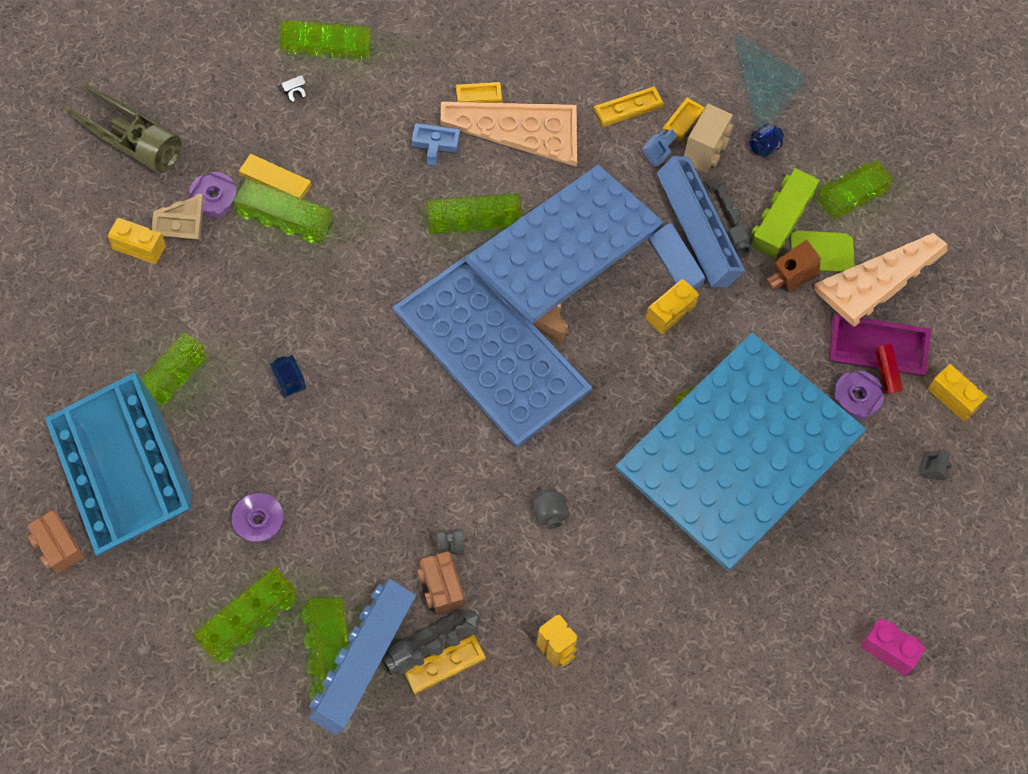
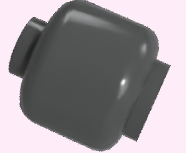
(550, 508)

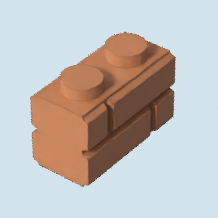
(54, 541)
(441, 582)

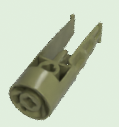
(154, 146)

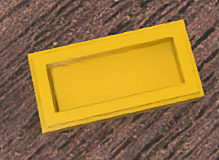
(479, 93)
(684, 118)

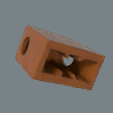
(795, 268)

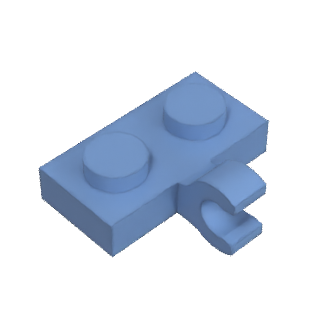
(435, 139)

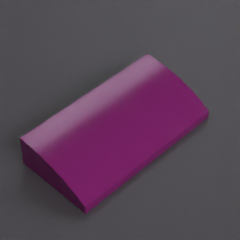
(857, 343)

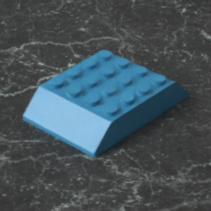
(120, 463)

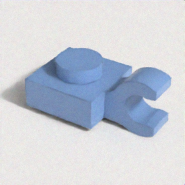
(657, 147)

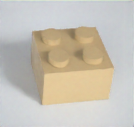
(709, 138)

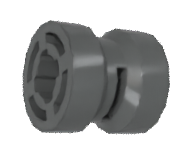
(456, 541)

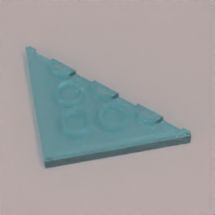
(767, 81)

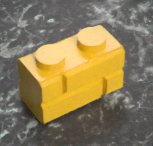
(136, 241)
(672, 306)
(957, 392)
(557, 641)

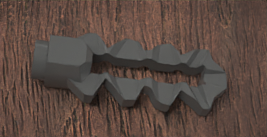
(737, 233)
(402, 655)

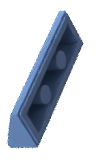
(676, 256)

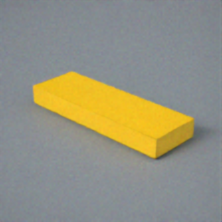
(628, 106)
(274, 176)
(449, 663)

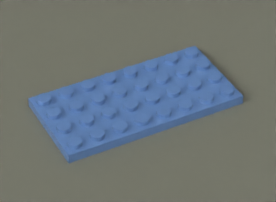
(564, 243)
(492, 352)

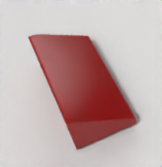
(888, 369)

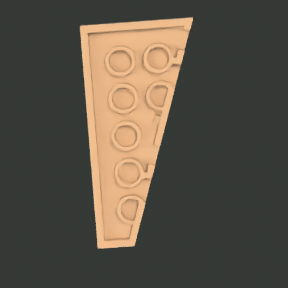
(533, 128)
(876, 280)

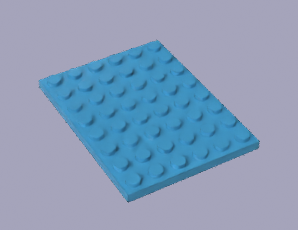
(740, 450)

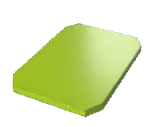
(833, 248)

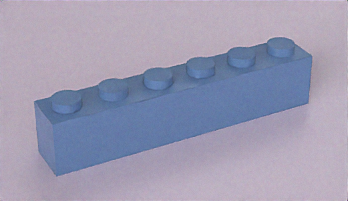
(700, 222)
(361, 658)

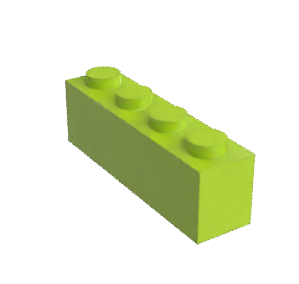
(784, 213)

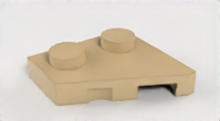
(180, 219)

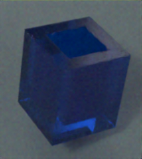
(287, 375)

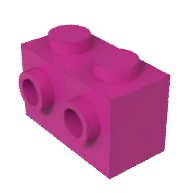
(893, 646)

